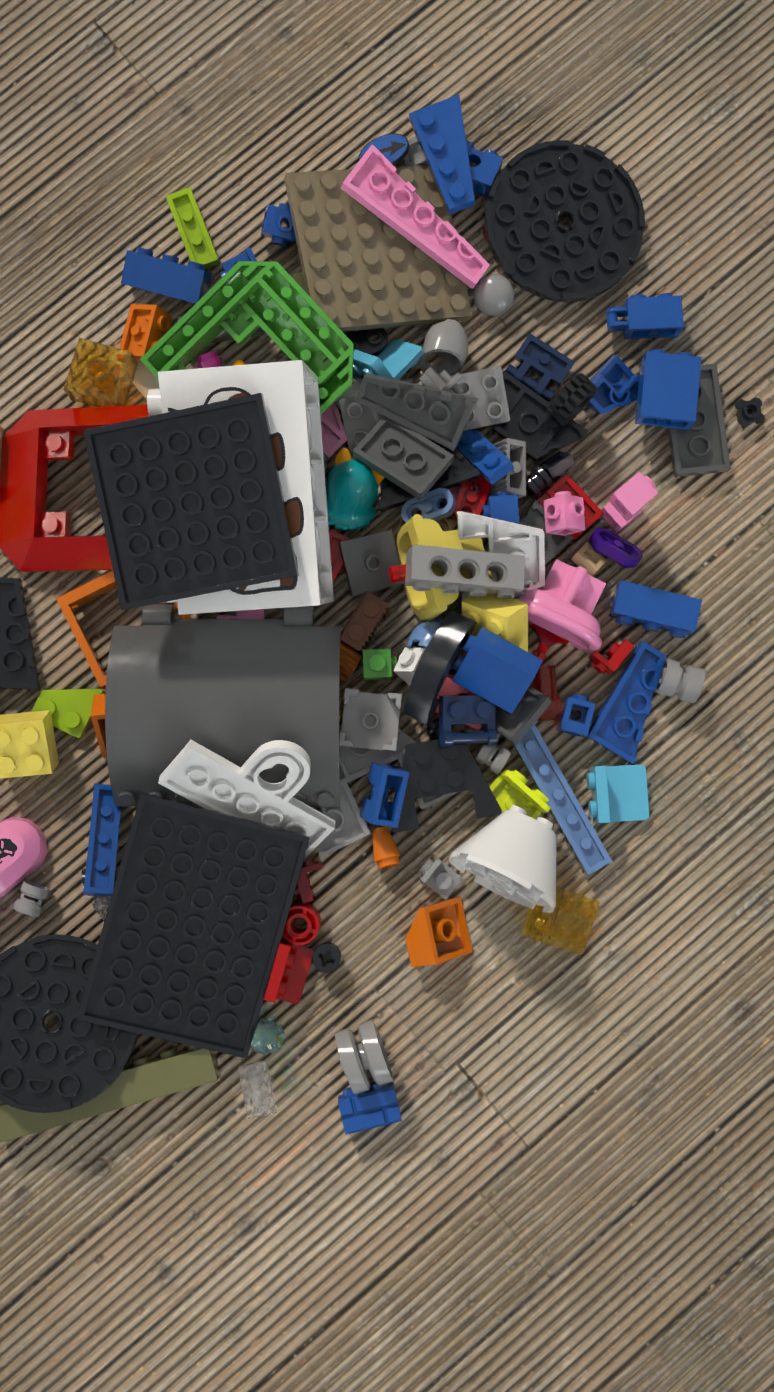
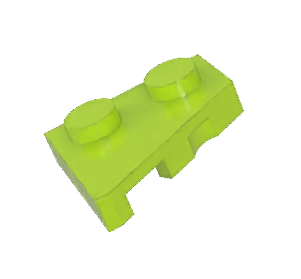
(68, 708)

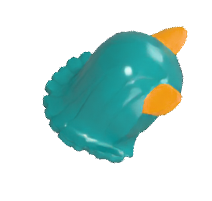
(351, 492)

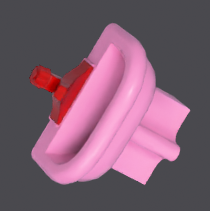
(564, 609)

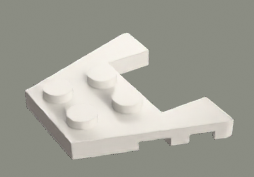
(507, 539)

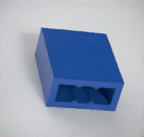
(668, 389)
(496, 669)

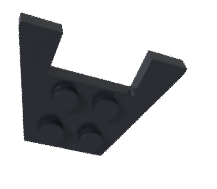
(442, 771)

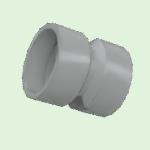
(681, 681)

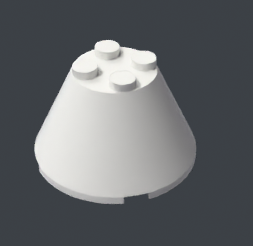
(513, 858)

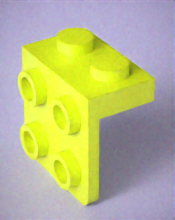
(511, 790)

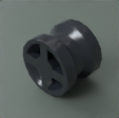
(537, 482)
(329, 953)

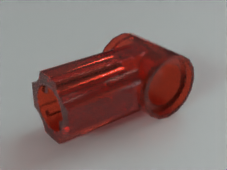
(546, 684)

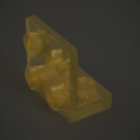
(567, 925)

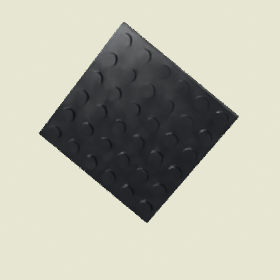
(191, 501)

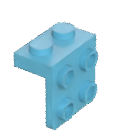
(390, 363)
(618, 793)

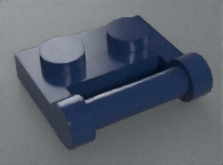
(466, 710)

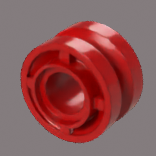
(311, 915)

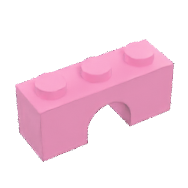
(629, 502)

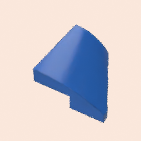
(615, 386)

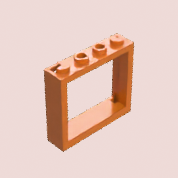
(79, 597)

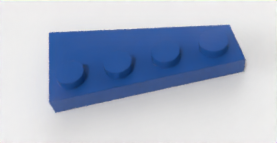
(444, 145)
(624, 712)

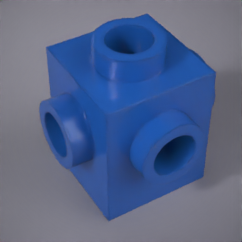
(271, 225)

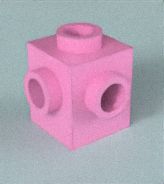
(564, 514)

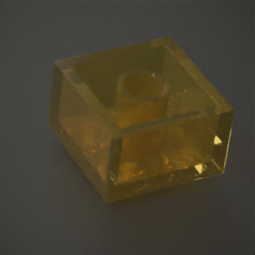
(100, 374)

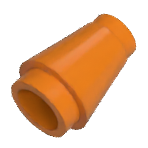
(384, 849)

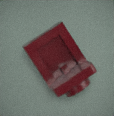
(303, 887)

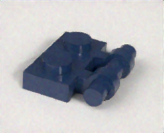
(543, 360)

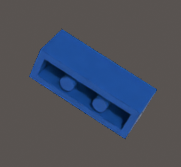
(165, 275)
(655, 609)

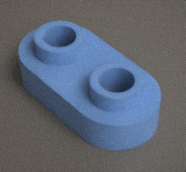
(430, 505)

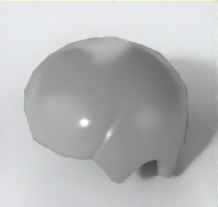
(493, 295)

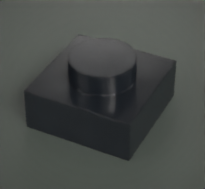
(558, 464)

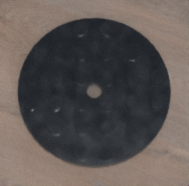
(555, 259)
(60, 1066)

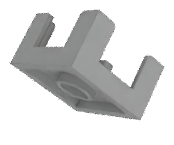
(370, 720)

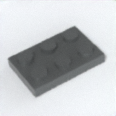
(403, 456)

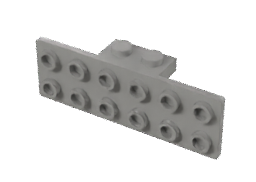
(481, 384)

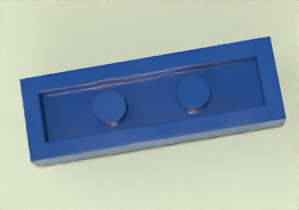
(484, 456)

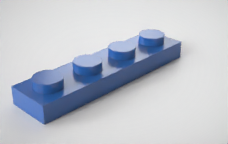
(102, 843)

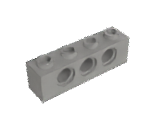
(507, 567)

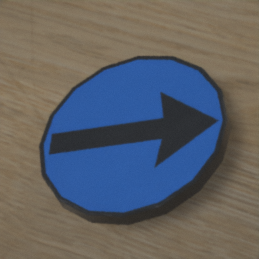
(392, 146)

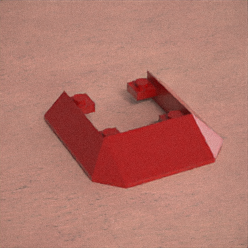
(28, 533)

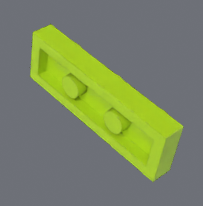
(192, 228)

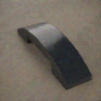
(435, 666)

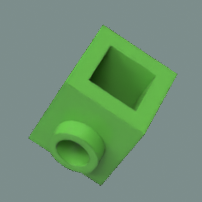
(378, 664)

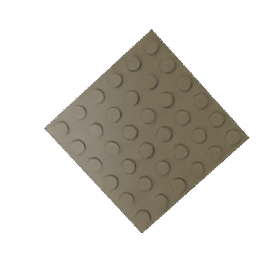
(362, 266)

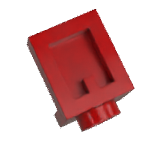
(616, 655)

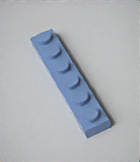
(562, 802)

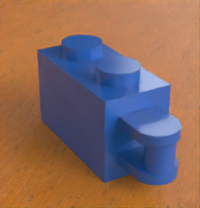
(648, 317)

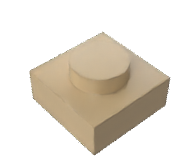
(588, 559)

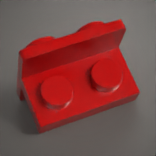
(289, 973)

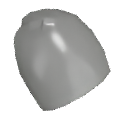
(449, 342)

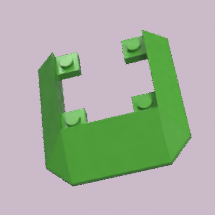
(269, 298)

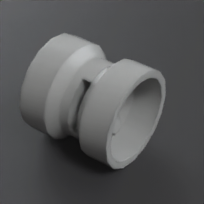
(486, 754)
(28, 900)

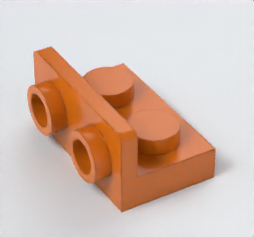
(144, 328)

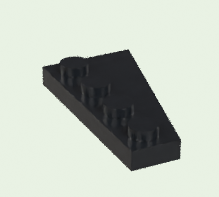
(17, 655)

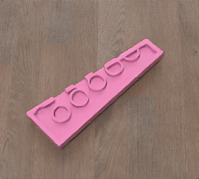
(396, 203)

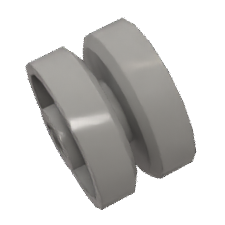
(359, 1058)

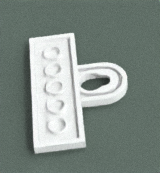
(241, 791)

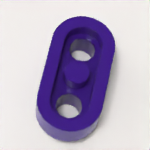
(615, 547)

